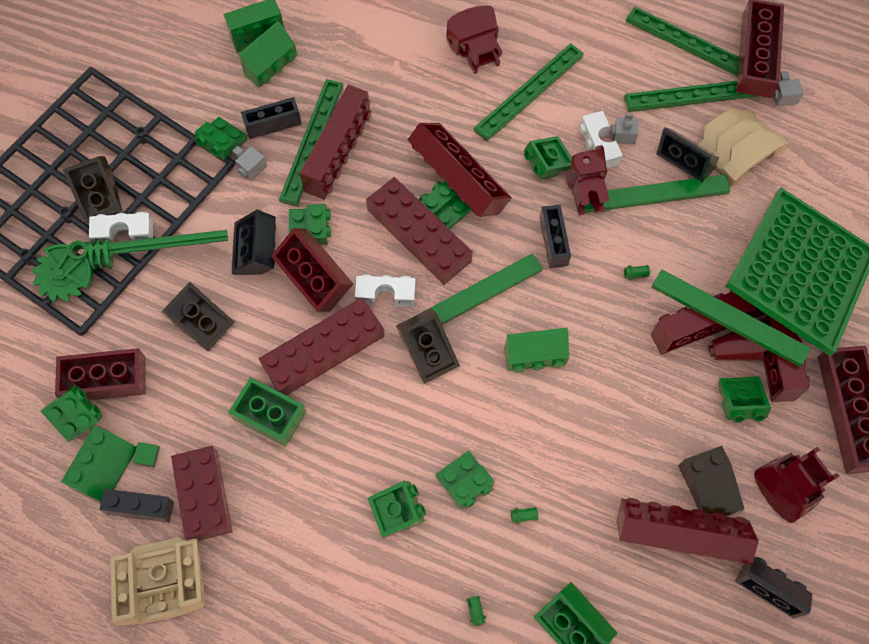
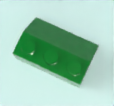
(267, 55)
(537, 349)
(99, 463)
(574, 619)

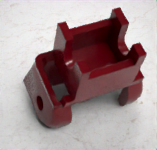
(478, 32)
(590, 180)
(794, 483)

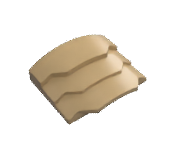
(740, 143)
(156, 582)

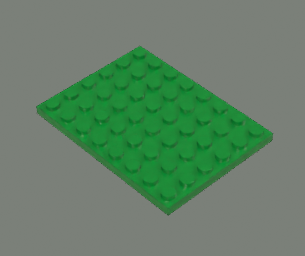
(802, 271)

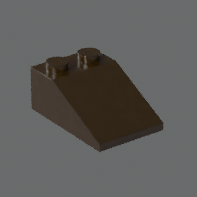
(93, 187)
(197, 316)
(428, 345)
(712, 482)

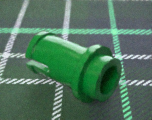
(636, 272)
(525, 514)
(476, 611)

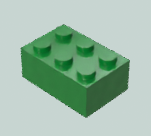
(251, 22)
(267, 412)

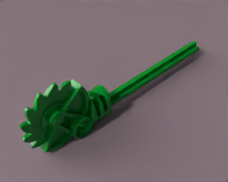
(65, 273)

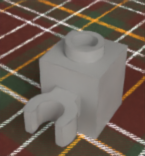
(788, 92)
(625, 129)
(249, 162)

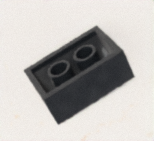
(686, 154)
(254, 244)
(775, 588)

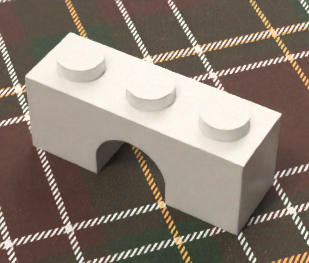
(596, 126)
(107, 226)
(400, 287)

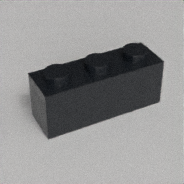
(271, 117)
(555, 236)
(136, 505)

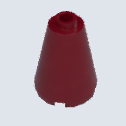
(736, 348)

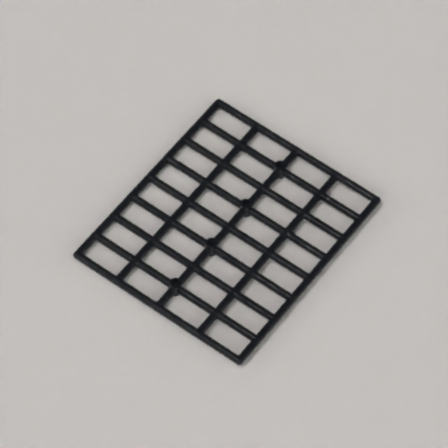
(67, 213)

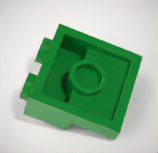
(219, 137)
(548, 156)
(445, 204)
(314, 219)
(744, 399)
(72, 413)
(465, 480)
(397, 508)

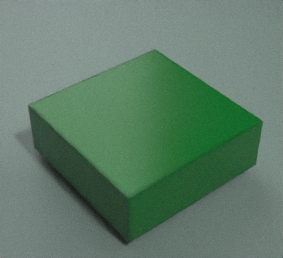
(146, 454)

